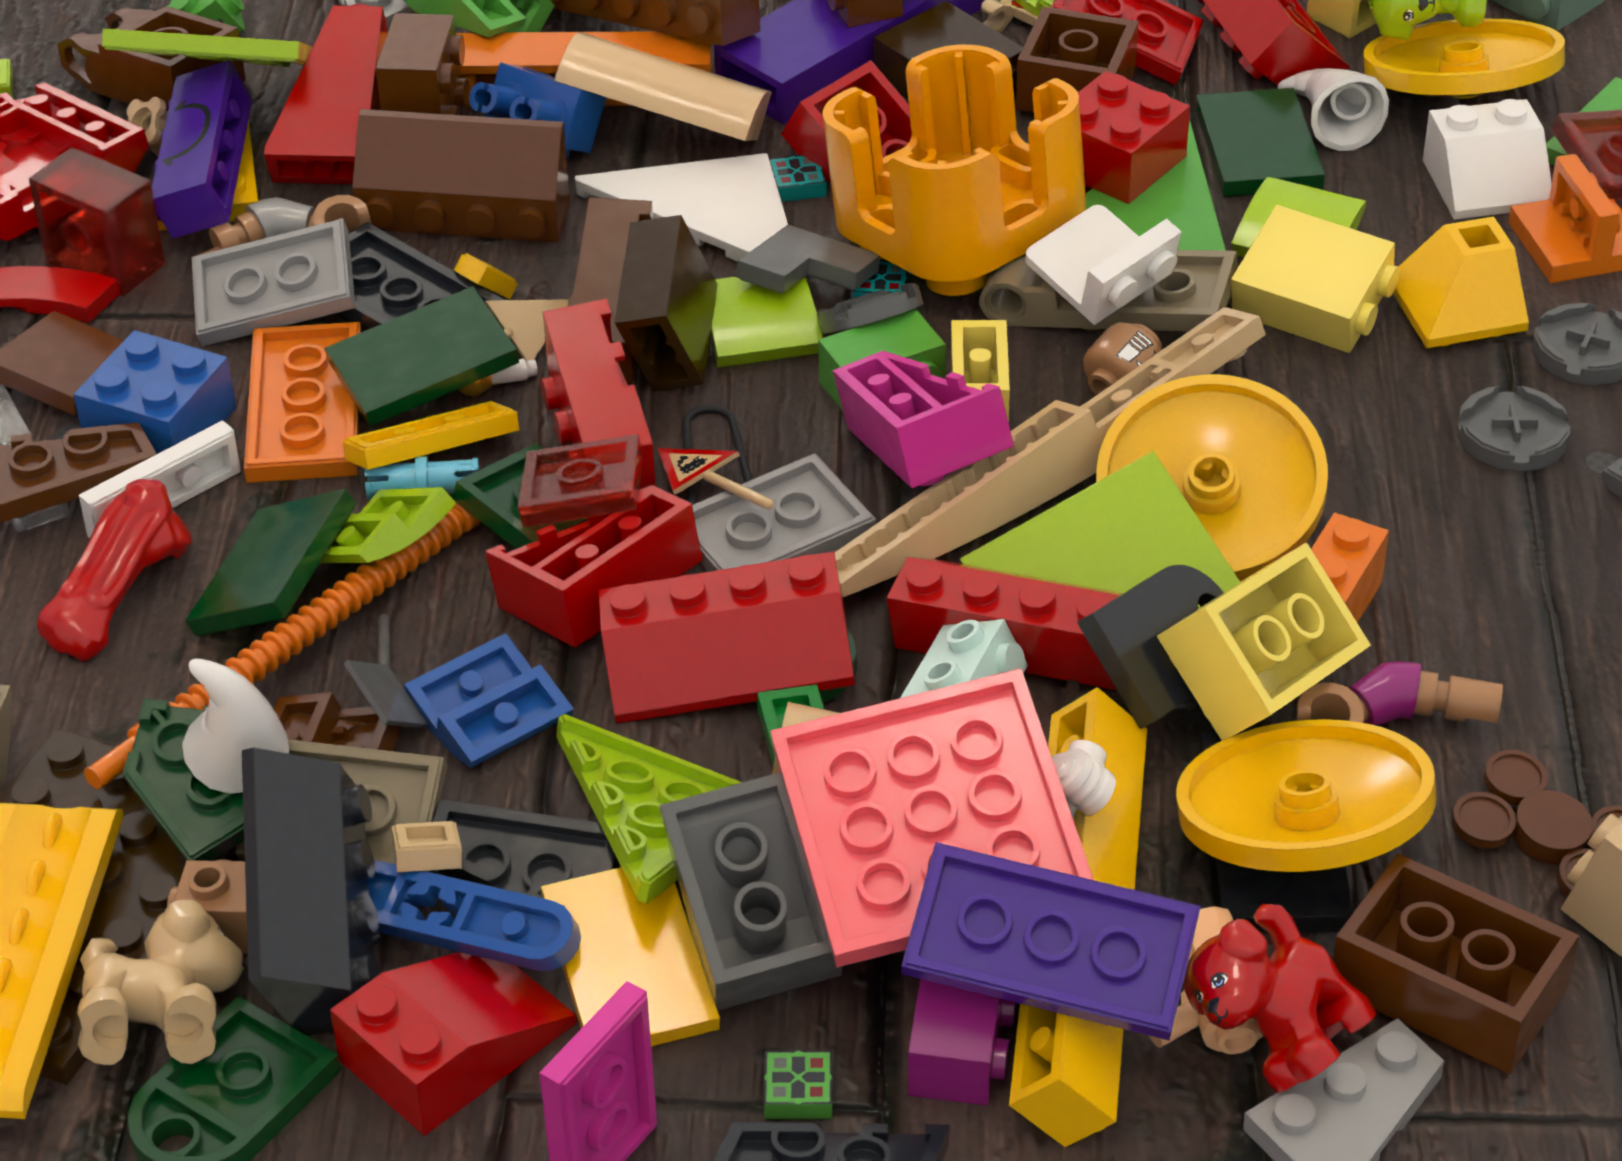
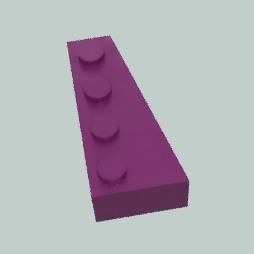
(958, 1044)

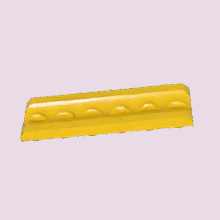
(47, 896)

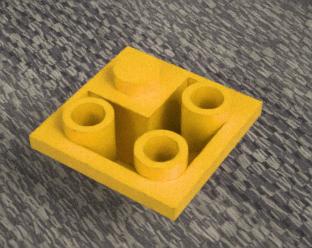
(1463, 285)

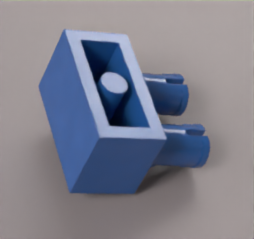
(536, 96)

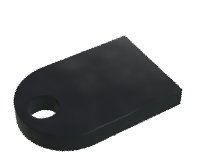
(1127, 641)

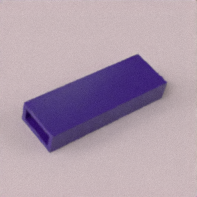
(807, 49)

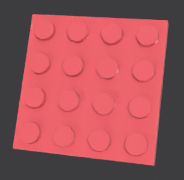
(914, 772)

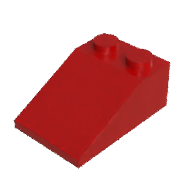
(806, 126)
(444, 1032)

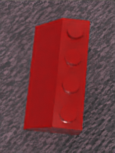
(1273, 36)
(1036, 609)
(724, 636)

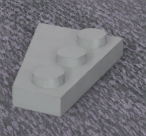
(1352, 1104)

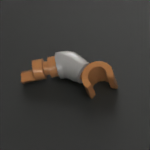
(279, 216)

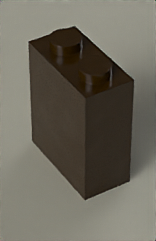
(933, 29)
(666, 303)

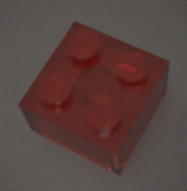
(97, 218)

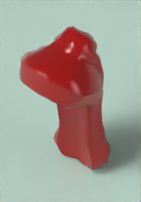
(129, 536)

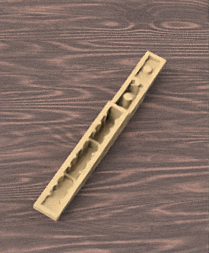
(1048, 457)

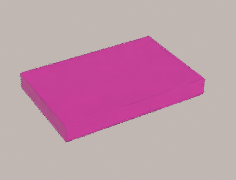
(602, 1084)

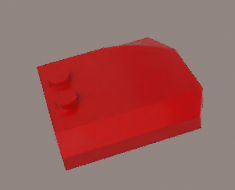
(41, 130)

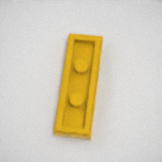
(430, 435)

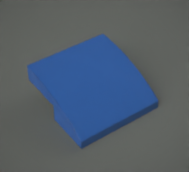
(487, 701)

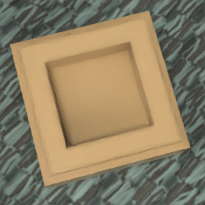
(426, 846)

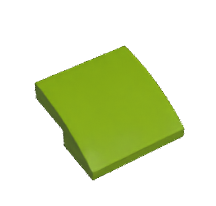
(1308, 200)
(762, 324)
(389, 524)

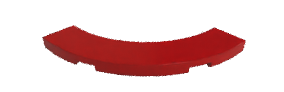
(57, 289)

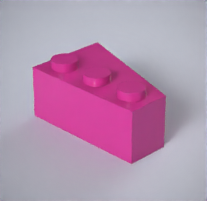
(920, 420)

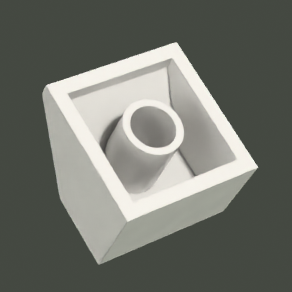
(1487, 157)

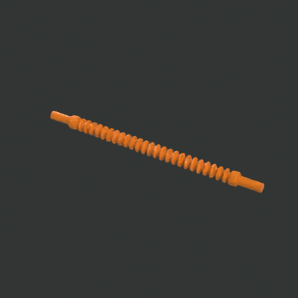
(309, 624)

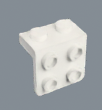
(1102, 262)

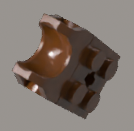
(137, 74)

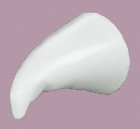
(1345, 105)
(233, 722)

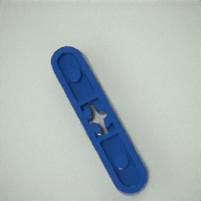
(487, 921)

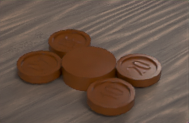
(1546, 824)

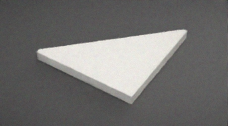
(721, 200)

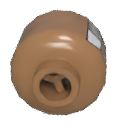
(1117, 353)

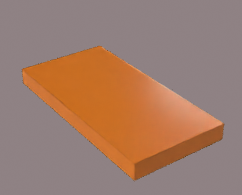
(298, 405)

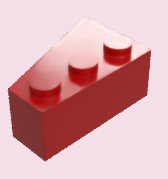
(561, 573)

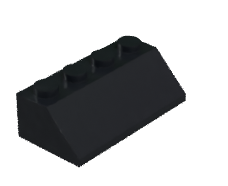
(306, 885)

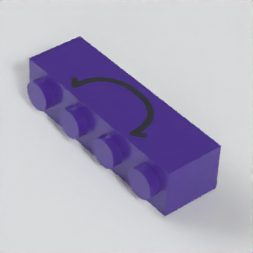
(201, 149)

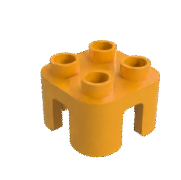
(966, 182)

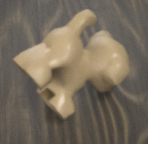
(169, 989)

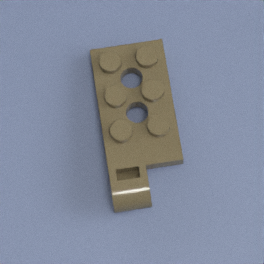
(1027, 300)

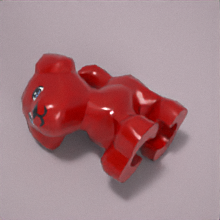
(1292, 997)

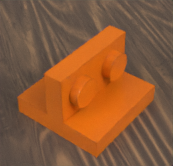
(1573, 230)

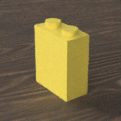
(1315, 278)

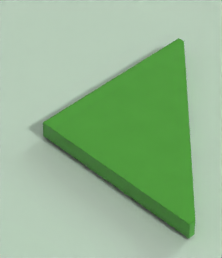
(1177, 196)

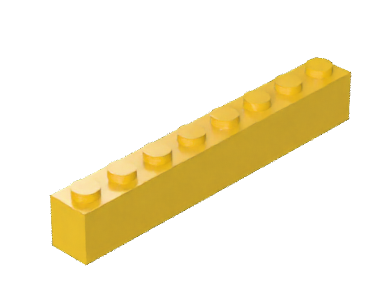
(1065, 1064)

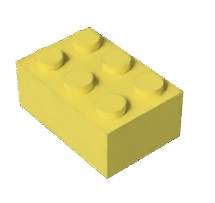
(1264, 642)

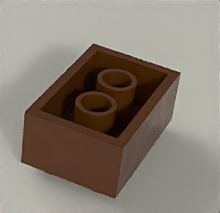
(1455, 962)

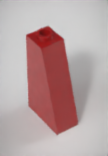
(320, 118)

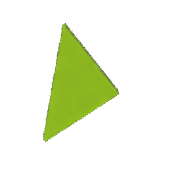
(207, 47)
(1111, 535)
(626, 790)

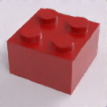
(1129, 135)

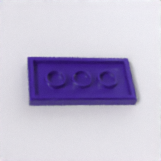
(1051, 940)

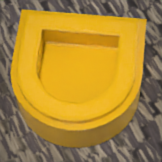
(486, 275)

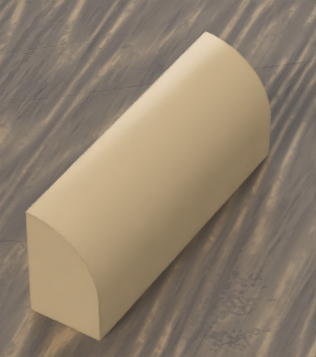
(663, 86)

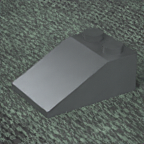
(748, 891)

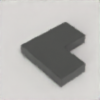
(798, 253)

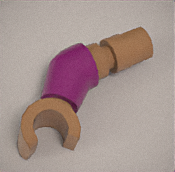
(1399, 692)

